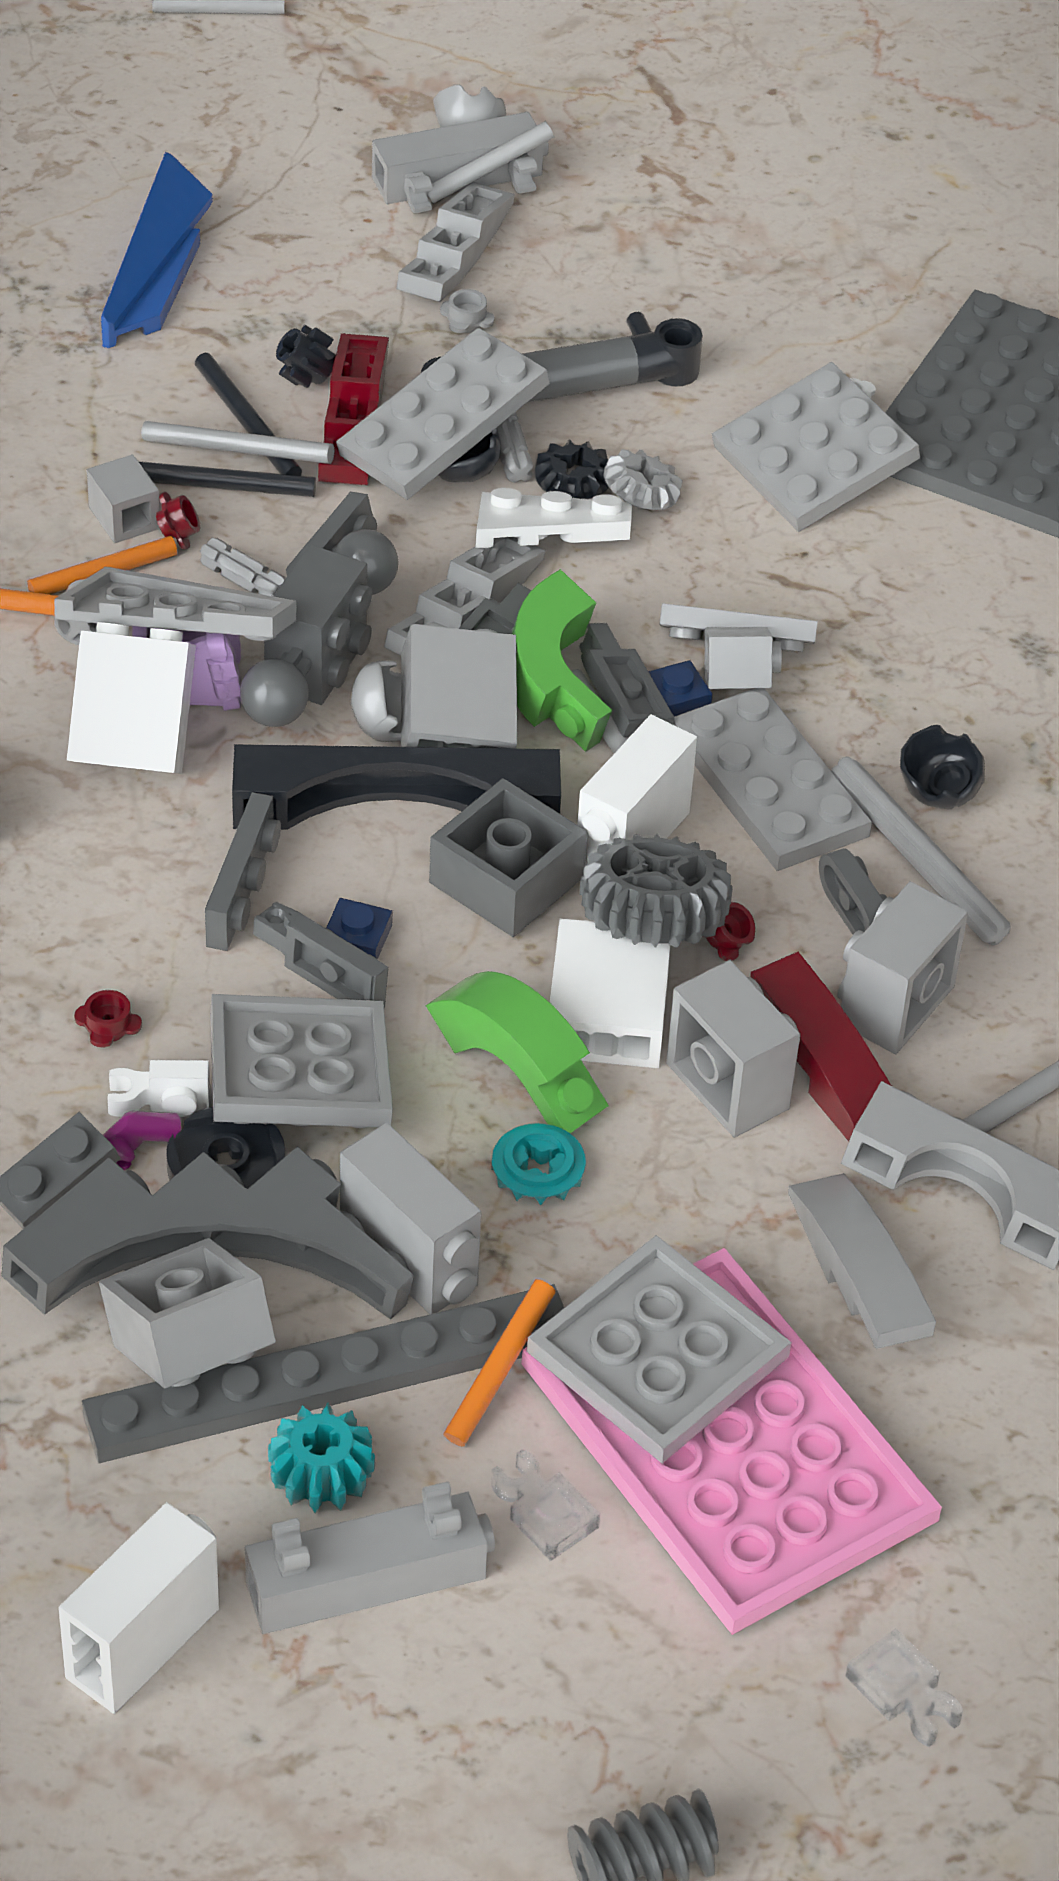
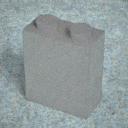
(458, 688)
(414, 1213)

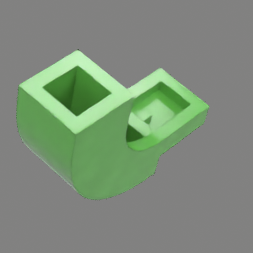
(547, 623)
(528, 1036)

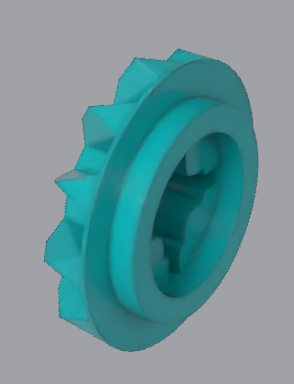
(544, 1145)

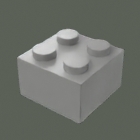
(902, 965)
(732, 1048)
(187, 1313)

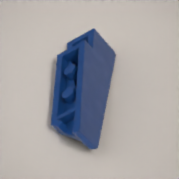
(157, 253)

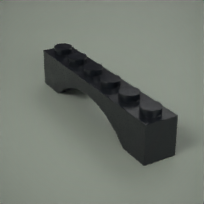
(321, 778)

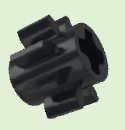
(305, 356)

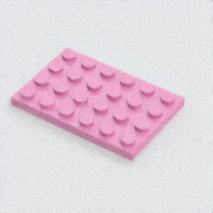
(772, 1489)

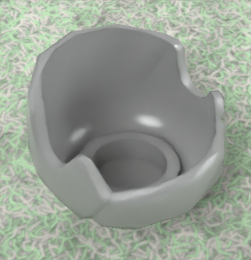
(458, 107)
(378, 701)

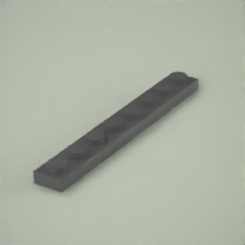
(305, 1375)

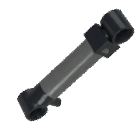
(665, 356)

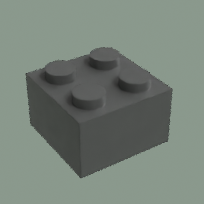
(507, 857)

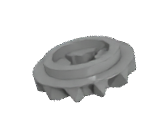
(629, 478)

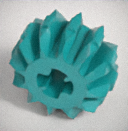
(321, 1457)

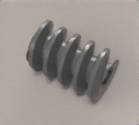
(647, 1844)

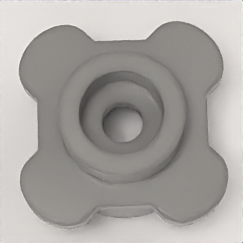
(467, 311)

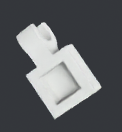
(167, 1087)

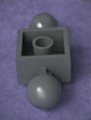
(328, 630)

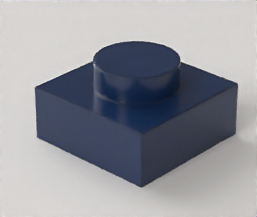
(681, 687)
(361, 925)

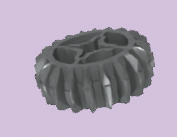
(656, 890)

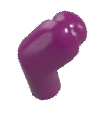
(138, 1127)

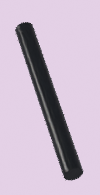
(241, 408)
(230, 479)

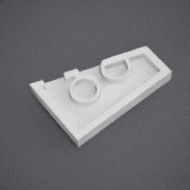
(535, 517)

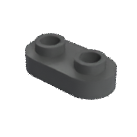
(849, 889)

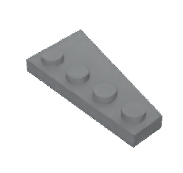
(175, 604)

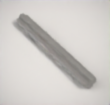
(921, 851)

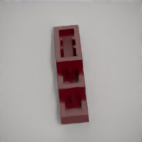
(354, 395)
(830, 1046)

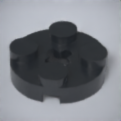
(253, 1143)

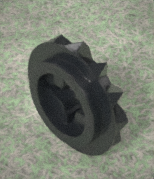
(582, 483)

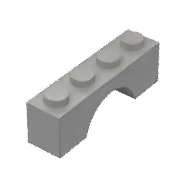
(911, 1139)

